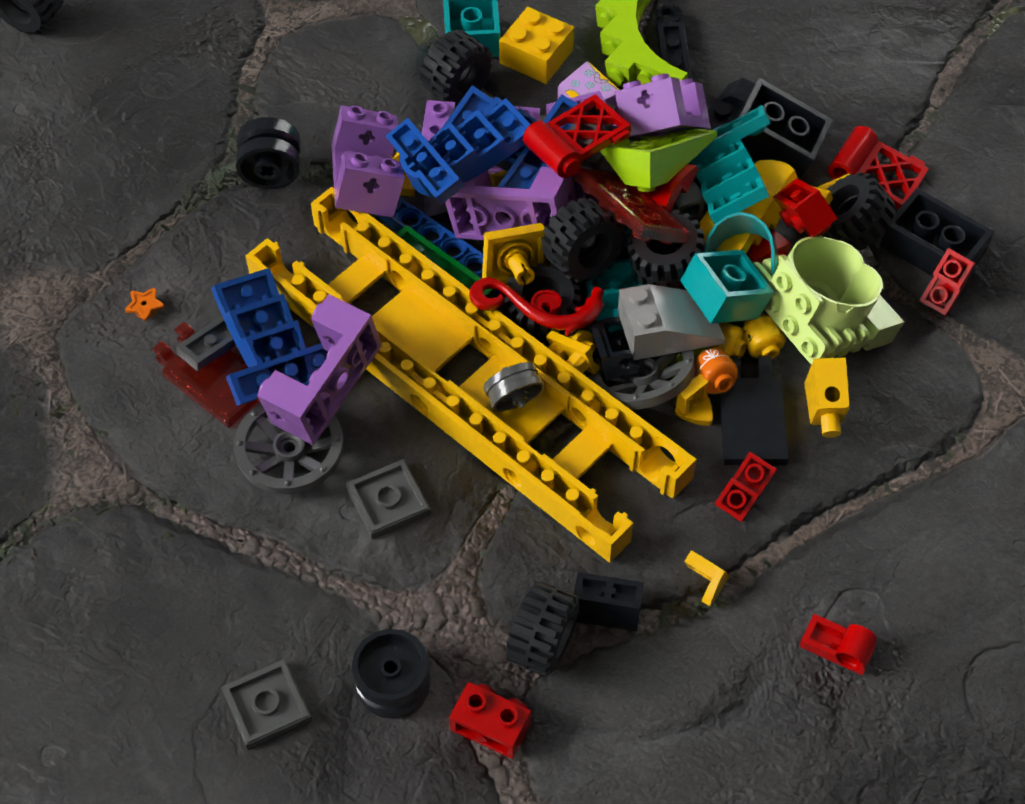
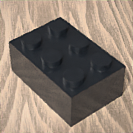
(793, 131)
(928, 227)

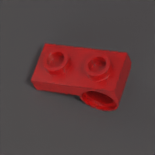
(844, 646)

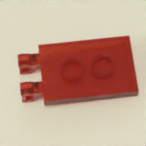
(208, 385)

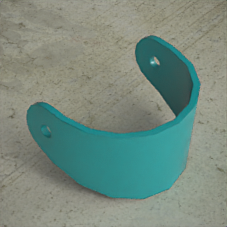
(738, 224)

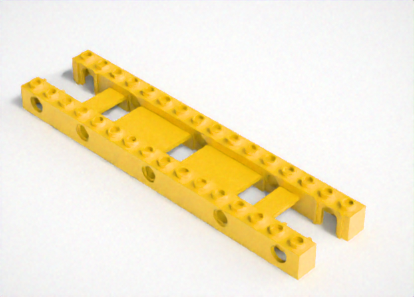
(431, 325)

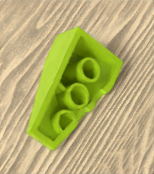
(656, 158)

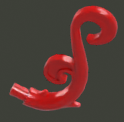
(544, 298)

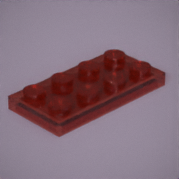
(632, 207)

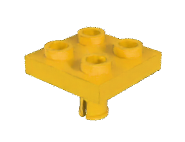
(512, 252)

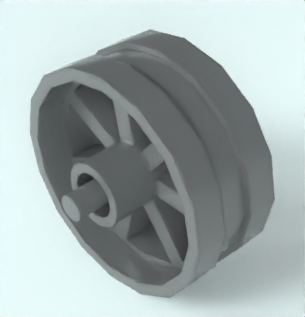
(513, 387)

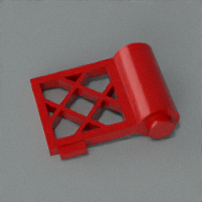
(560, 147)
(861, 151)

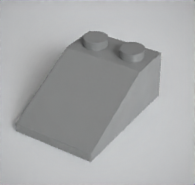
(664, 321)

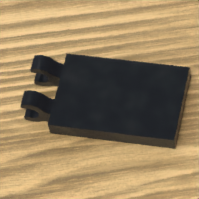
(754, 417)

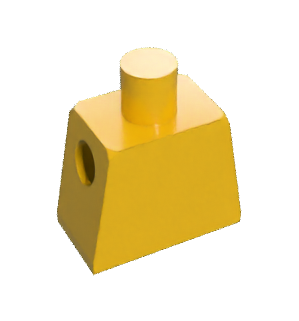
(827, 394)

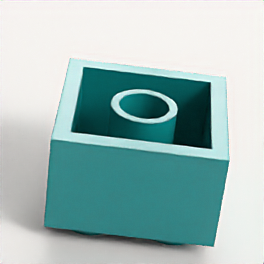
(476, 18)
(726, 286)

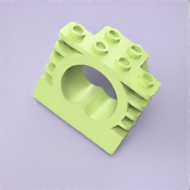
(846, 311)

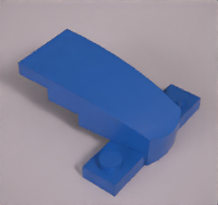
(458, 153)
(523, 163)
(263, 334)

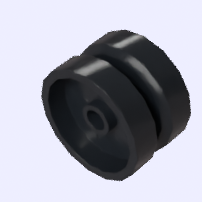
(268, 153)
(391, 673)

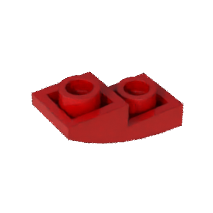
(667, 193)
(947, 282)
(745, 487)

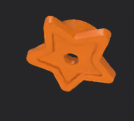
(144, 311)

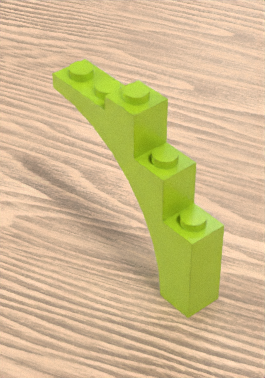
(628, 54)

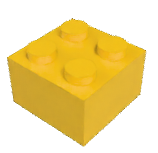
(536, 45)

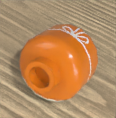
(717, 368)

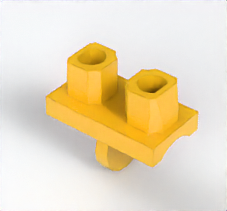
(575, 349)

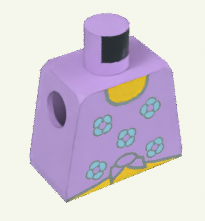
(588, 80)

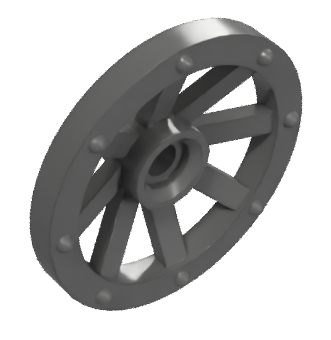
(650, 381)
(279, 450)

